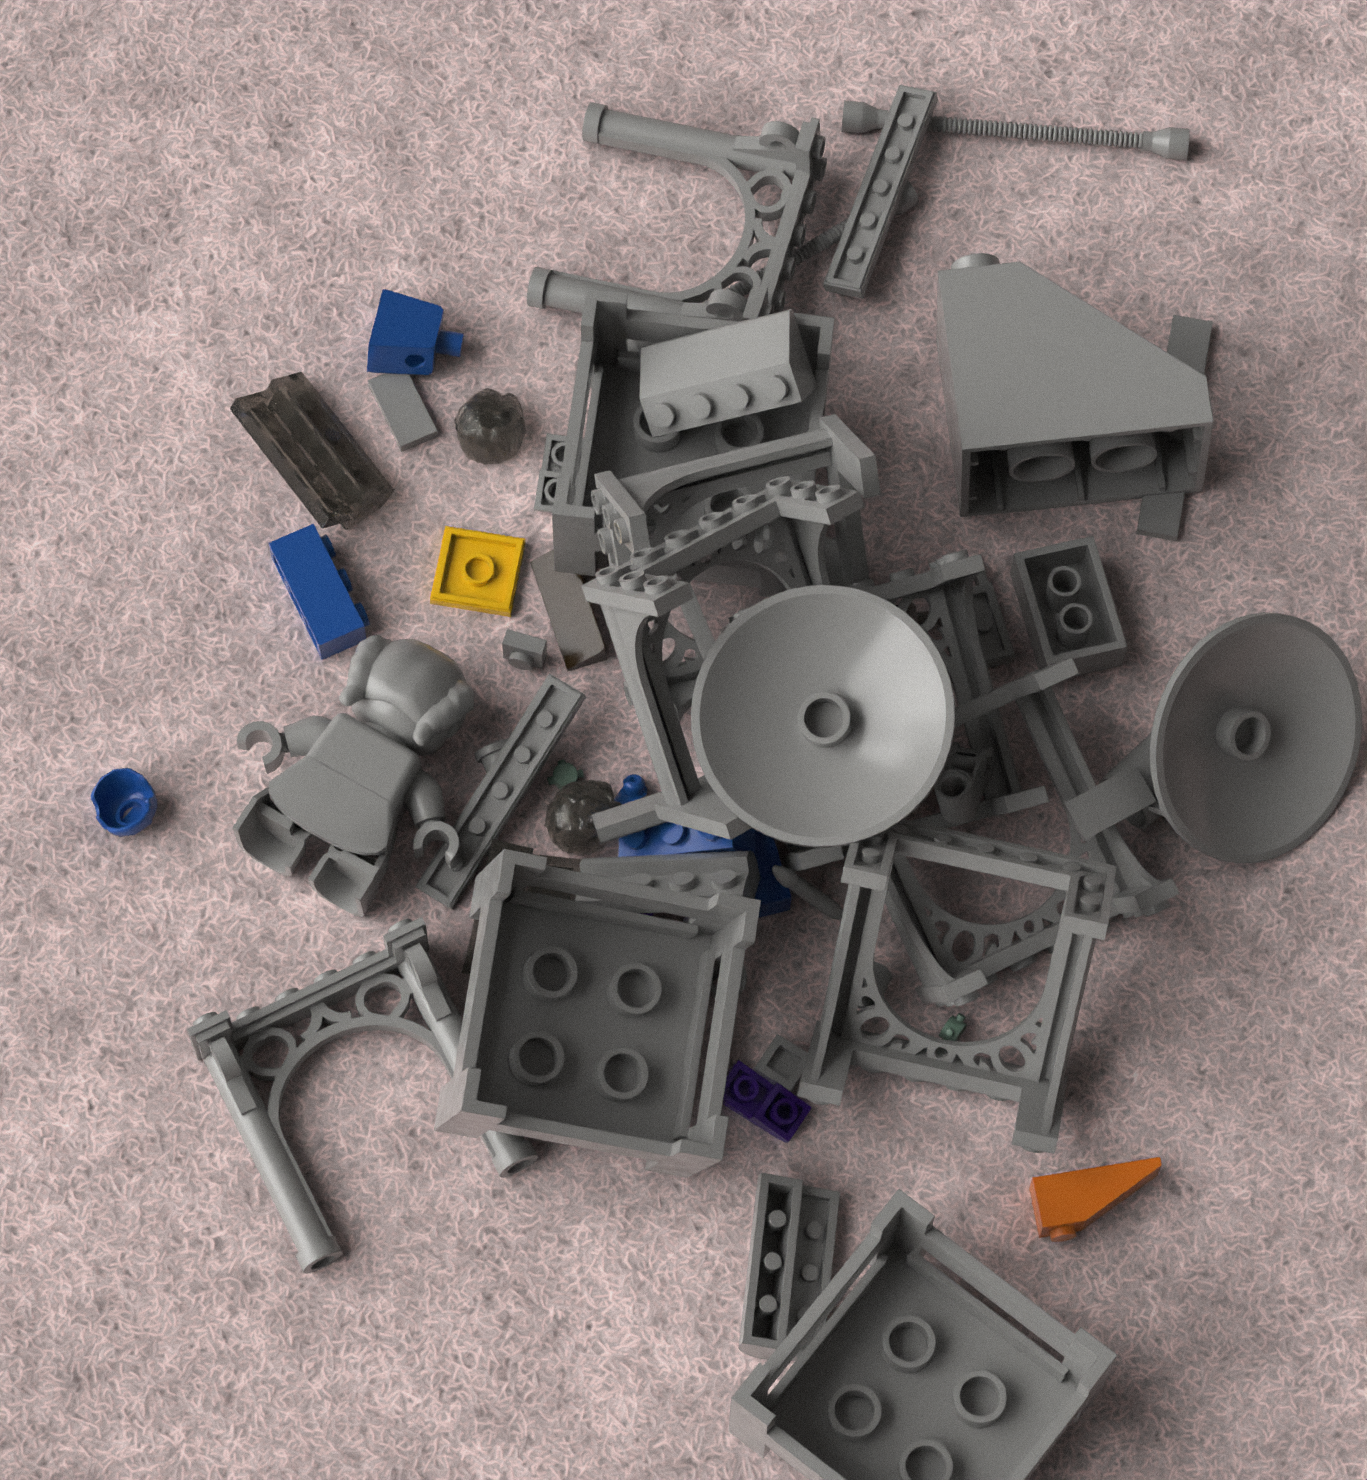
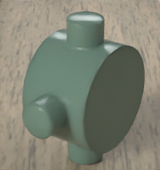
(564, 774)
(953, 1028)

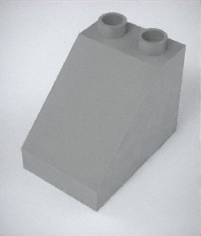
(1059, 397)

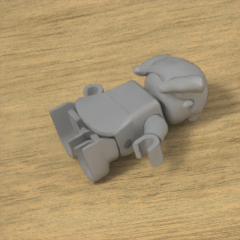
(359, 772)

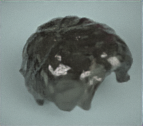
(490, 427)
(570, 816)

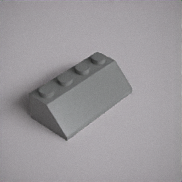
(724, 373)

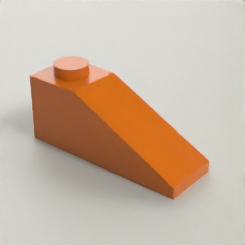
(1078, 1198)

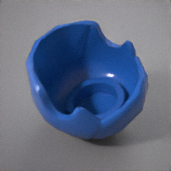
(119, 792)

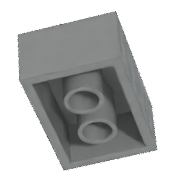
(1068, 606)

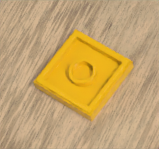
(477, 571)

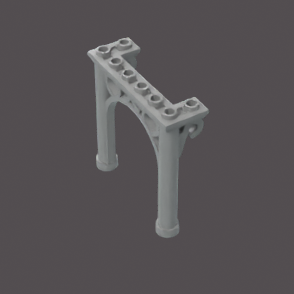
(776, 155)
(219, 1041)

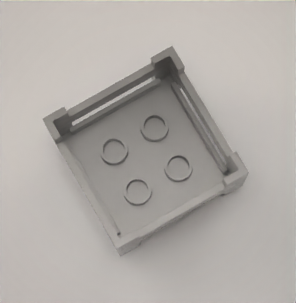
(621, 440)
(596, 1015)
(918, 1370)

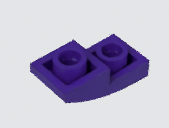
(763, 1103)

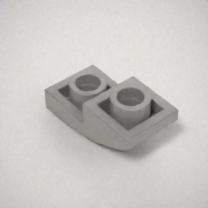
(550, 471)
(1109, 802)

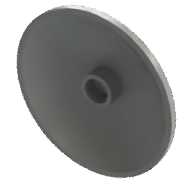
(823, 716)
(1251, 739)

